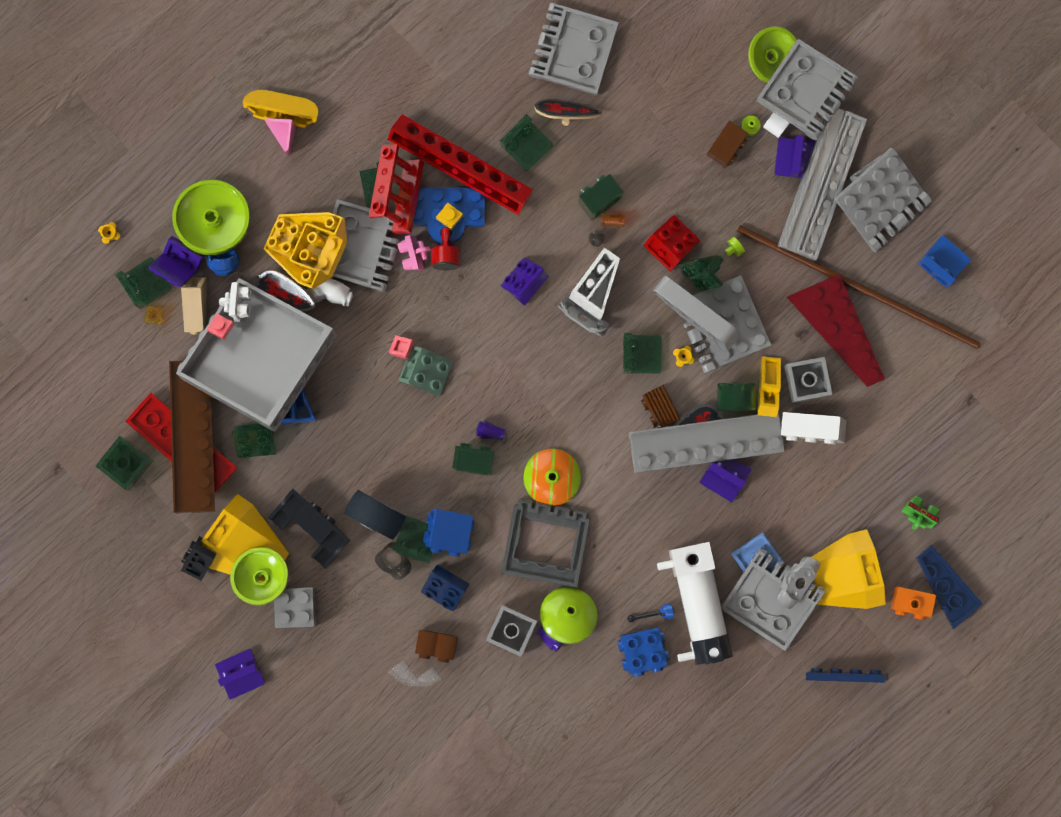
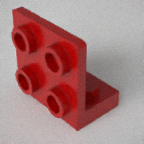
(671, 242)

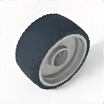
(375, 514)

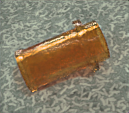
(613, 220)

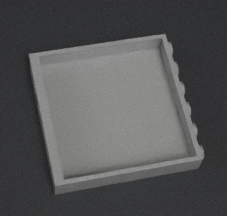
(261, 360)

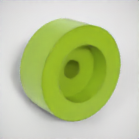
(751, 129)
(734, 247)

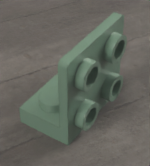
(426, 370)

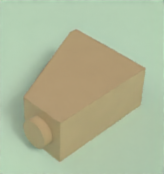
(194, 304)

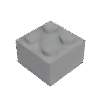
(808, 380)
(295, 608)
(511, 630)

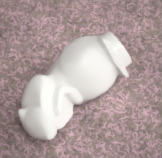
(332, 291)

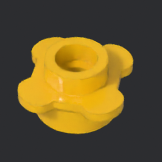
(103, 230)
(684, 351)

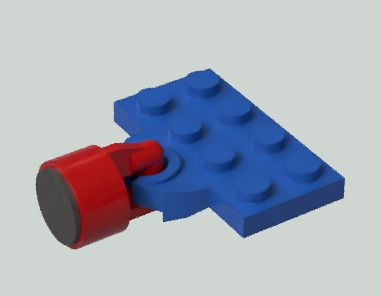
(429, 205)

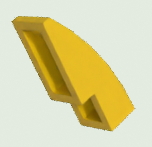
(769, 386)

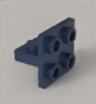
(444, 588)

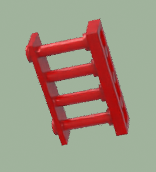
(408, 190)

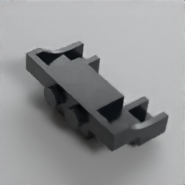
(312, 521)

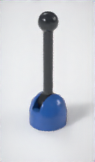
(666, 612)

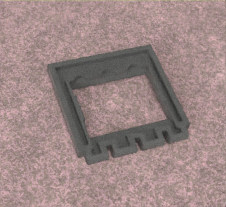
(541, 570)

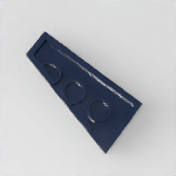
(950, 590)
(854, 675)

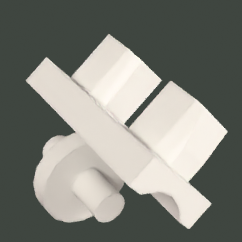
(233, 302)

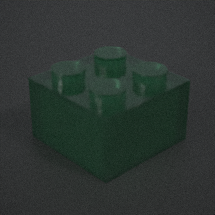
(600, 196)
(473, 460)
(124, 463)

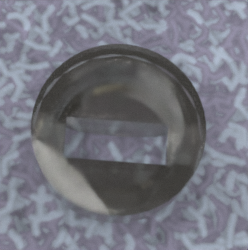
(596, 239)

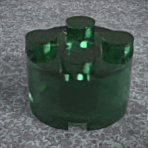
(736, 397)

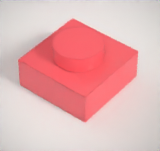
(220, 326)
(401, 347)

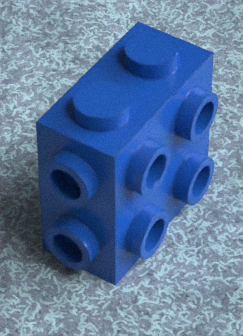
(448, 532)
(643, 651)

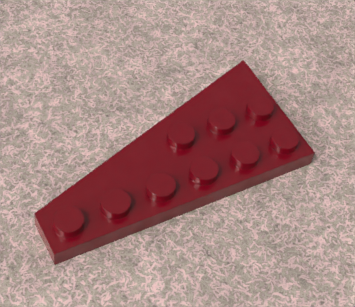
(835, 319)

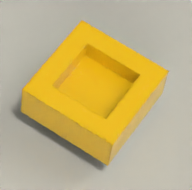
(449, 216)

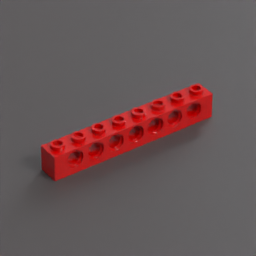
(460, 164)

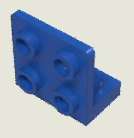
(944, 261)

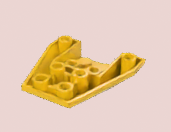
(308, 245)
(237, 531)
(850, 573)

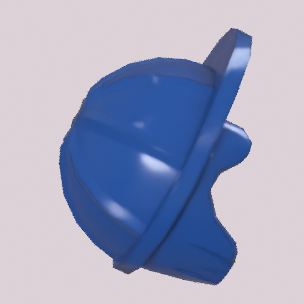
(224, 263)

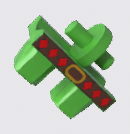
(920, 516)

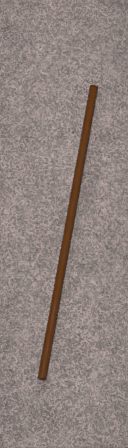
(861, 288)

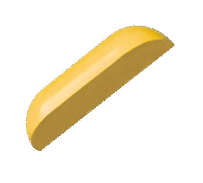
(277, 105)

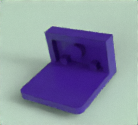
(177, 263)

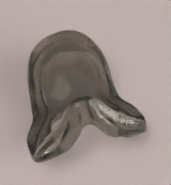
(397, 572)

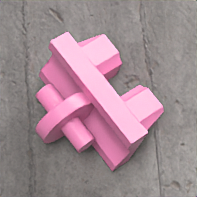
(416, 252)

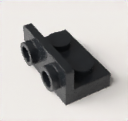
(198, 560)

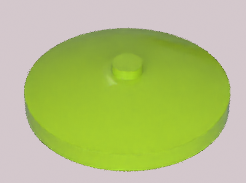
(211, 217)

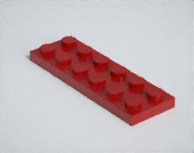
(153, 423)

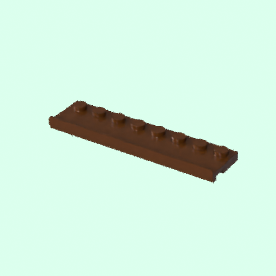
(191, 446)

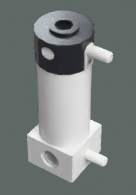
(701, 604)

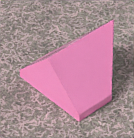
(284, 131)

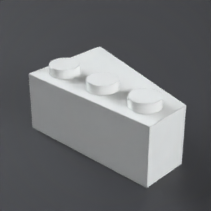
(595, 285)
(813, 428)

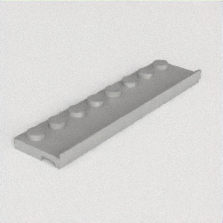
(821, 184)
(705, 442)

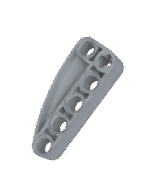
(697, 313)

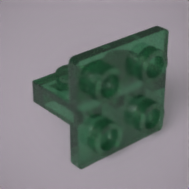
(702, 271)
(253, 441)

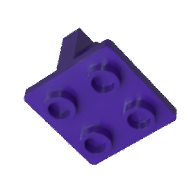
(792, 156)
(525, 280)
(725, 478)
(239, 674)

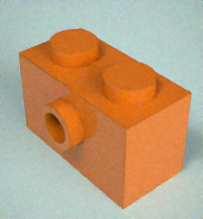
(912, 602)

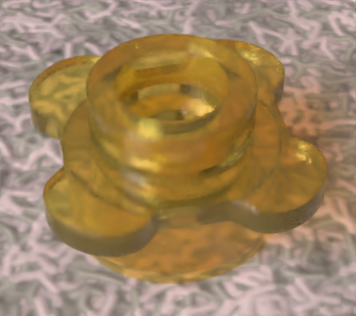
(150, 310)

